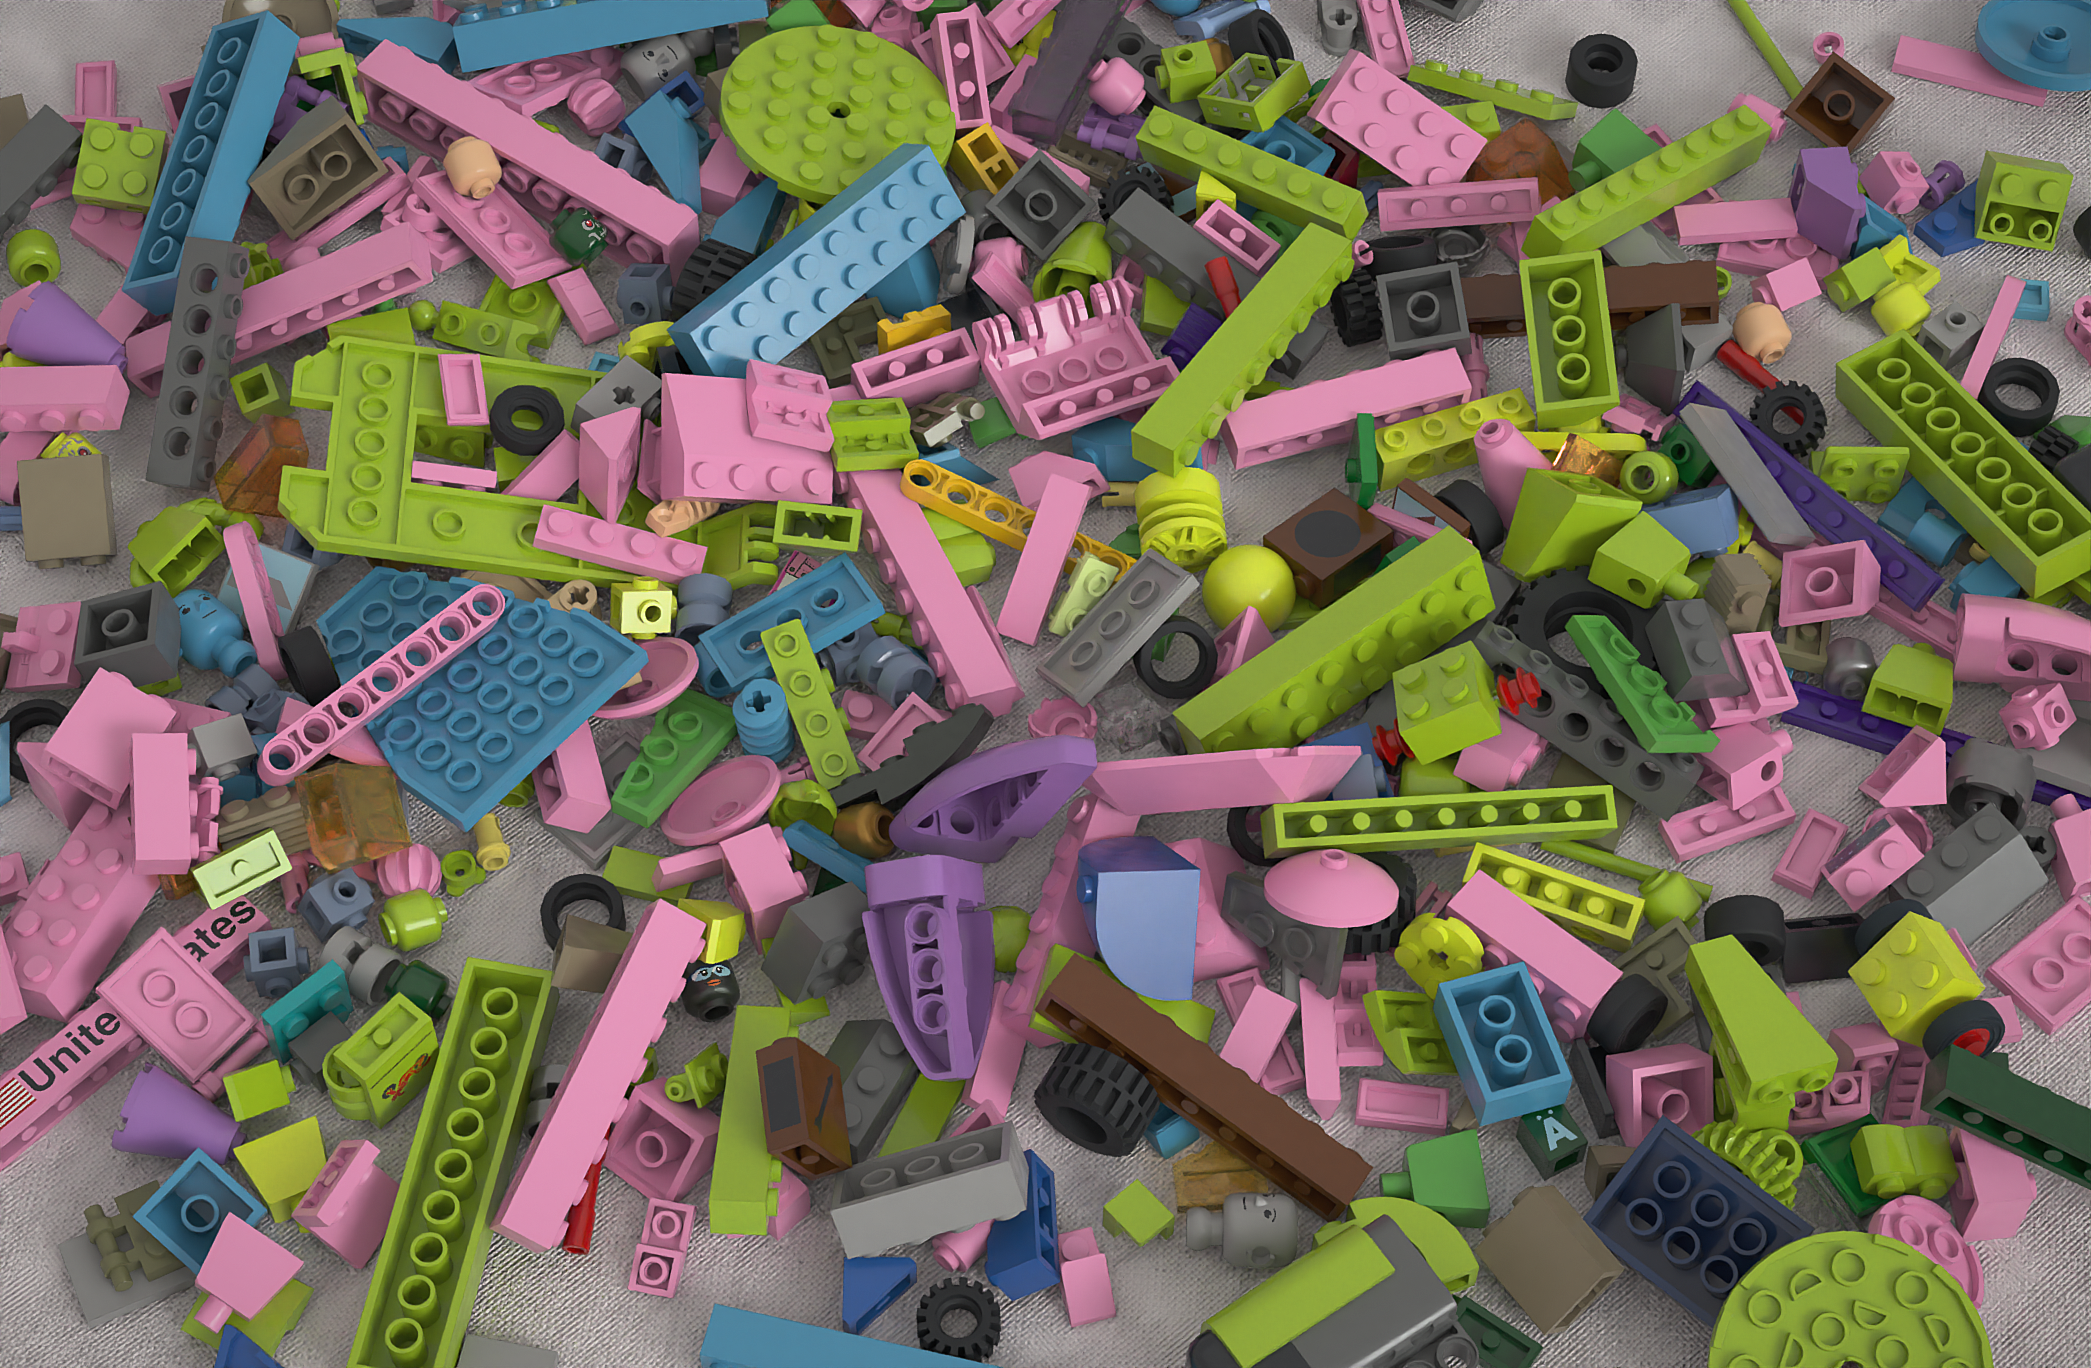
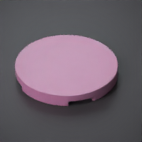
(1931, 1233)

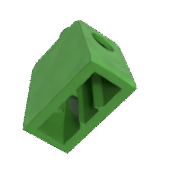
(1608, 149)
(1444, 1177)

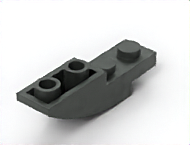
(930, 753)

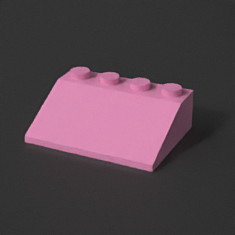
(717, 460)

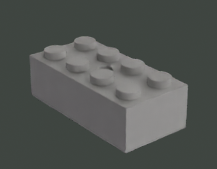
(930, 1190)

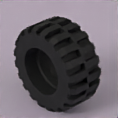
(1551, 603)

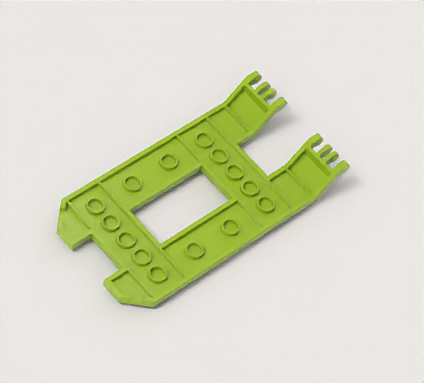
(375, 511)

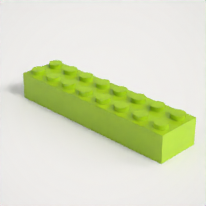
(1968, 462)
(1342, 651)

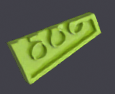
(1502, 92)

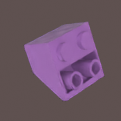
(1827, 199)

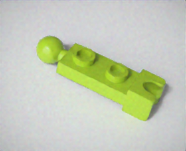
(476, 329)

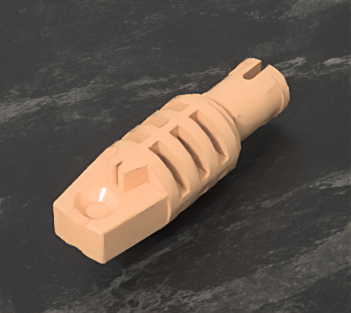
(676, 516)

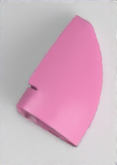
(2010, 631)

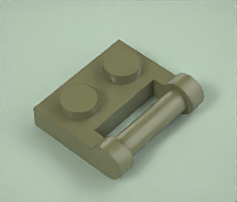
(1803, 644)

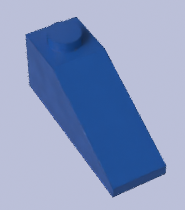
(1025, 1248)

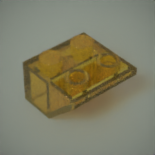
(352, 814)

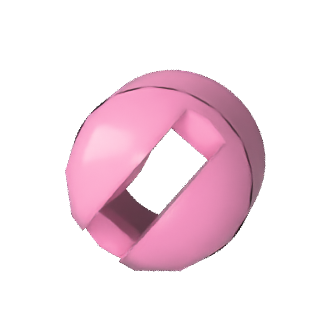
(1827, 39)

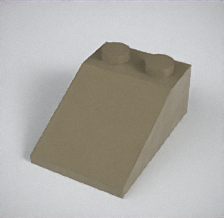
(316, 168)

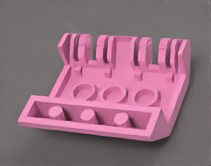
(1070, 365)

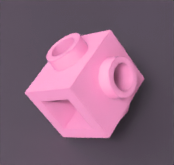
(897, 26)
(2037, 716)

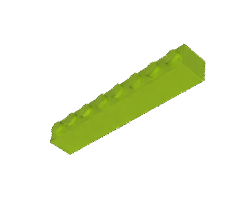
(1649, 186)
(1242, 350)
(1439, 821)

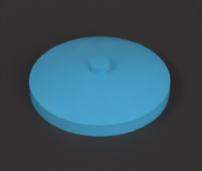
(2038, 41)

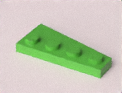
(1637, 690)
(673, 754)

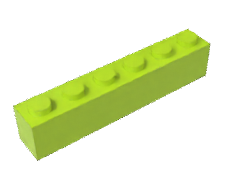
(1251, 173)
(743, 1169)

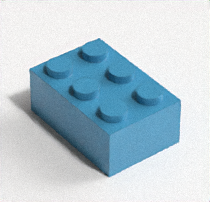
(1502, 1043)

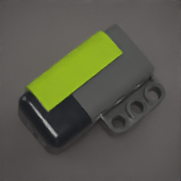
(1342, 1305)

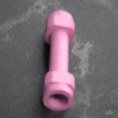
(211, 1084)

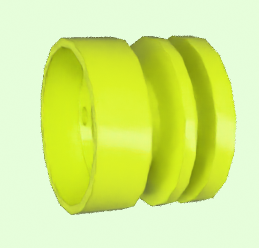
(1181, 517)

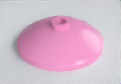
(664, 678)
(722, 802)
(1331, 889)

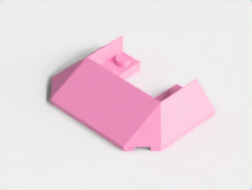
(1221, 779)

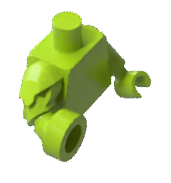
(182, 543)

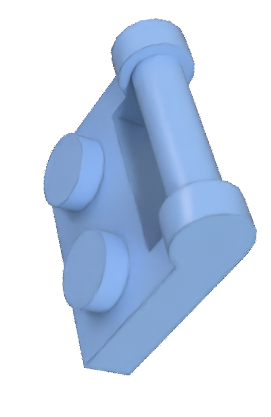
(1216, 17)

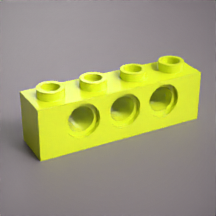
(1443, 438)
(1567, 900)

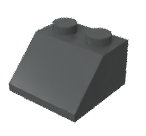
(1040, 205)
(1695, 651)

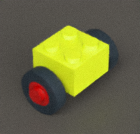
(1922, 982)

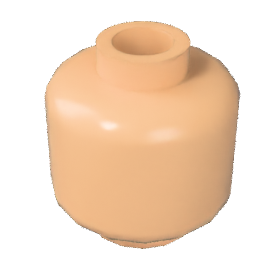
(472, 167)
(1761, 332)

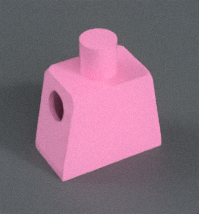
(1743, 763)
(2073, 852)
(242, 1273)

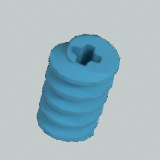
(764, 720)

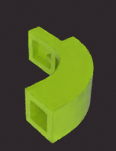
(1427, 1230)

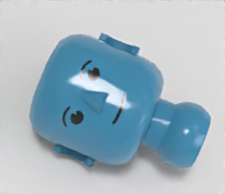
(212, 634)

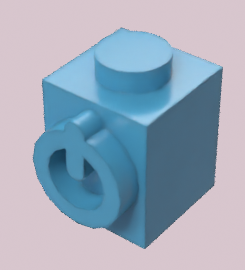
(1983, 579)

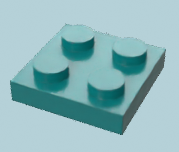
(306, 1005)

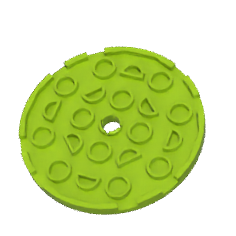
(789, 82)
(1844, 1302)

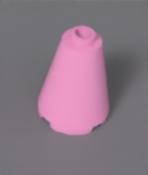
(1503, 464)

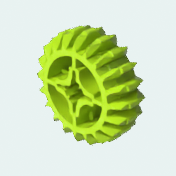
(1751, 1157)

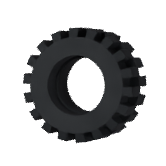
(705, 272)
(1387, 932)
(1096, 1099)

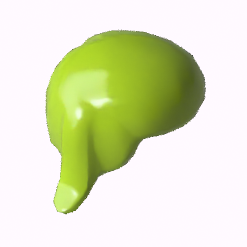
(807, 802)

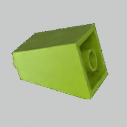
(1563, 522)

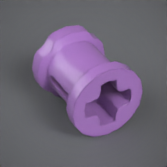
(1940, 185)

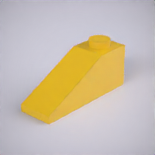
(982, 160)

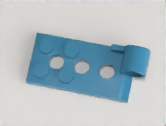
(1923, 531)
(722, 653)

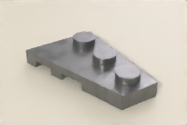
(1304, 946)

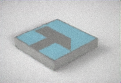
(290, 583)

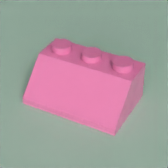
(1219, 946)

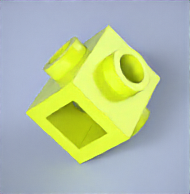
(642, 607)

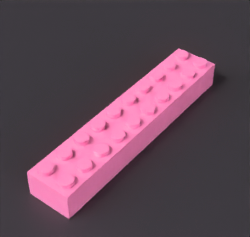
(537, 166)

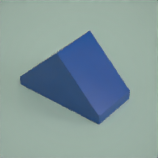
(872, 1287)

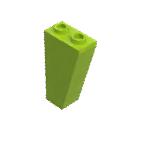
(1756, 1025)

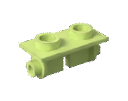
(1088, 586)

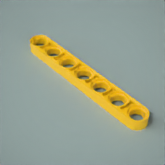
(981, 500)

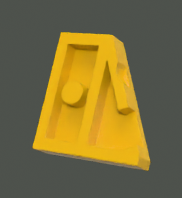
(916, 328)

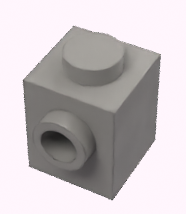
(1951, 335)
(222, 747)

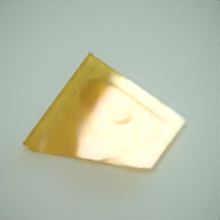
(1211, 1176)

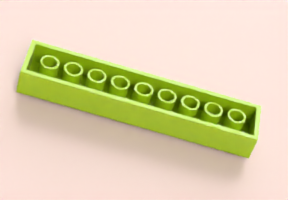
(457, 1169)

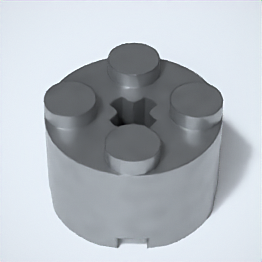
(1988, 774)

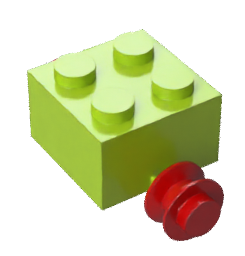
(1450, 705)

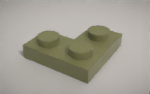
(838, 340)
(1659, 960)

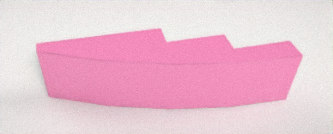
(1355, 1035)

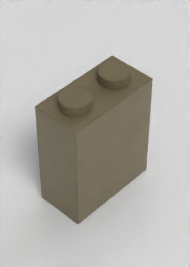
(67, 510)
(1548, 1258)

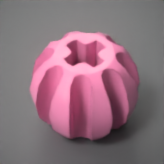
(596, 107)
(409, 870)

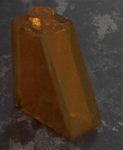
(253, 471)

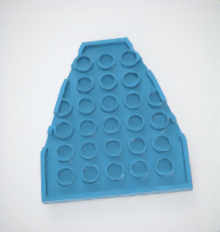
(491, 708)

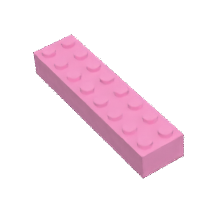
(85, 902)

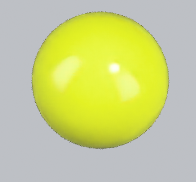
(1247, 578)

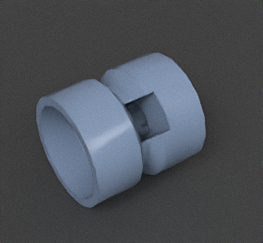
(703, 604)
(894, 671)
(246, 689)

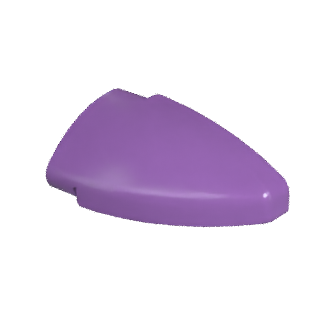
(994, 798)
(933, 958)

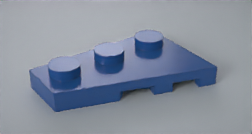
(1951, 225)

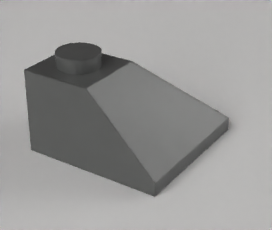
(1655, 358)

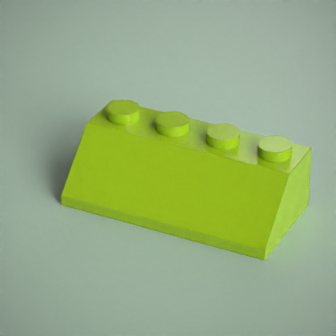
(1569, 338)

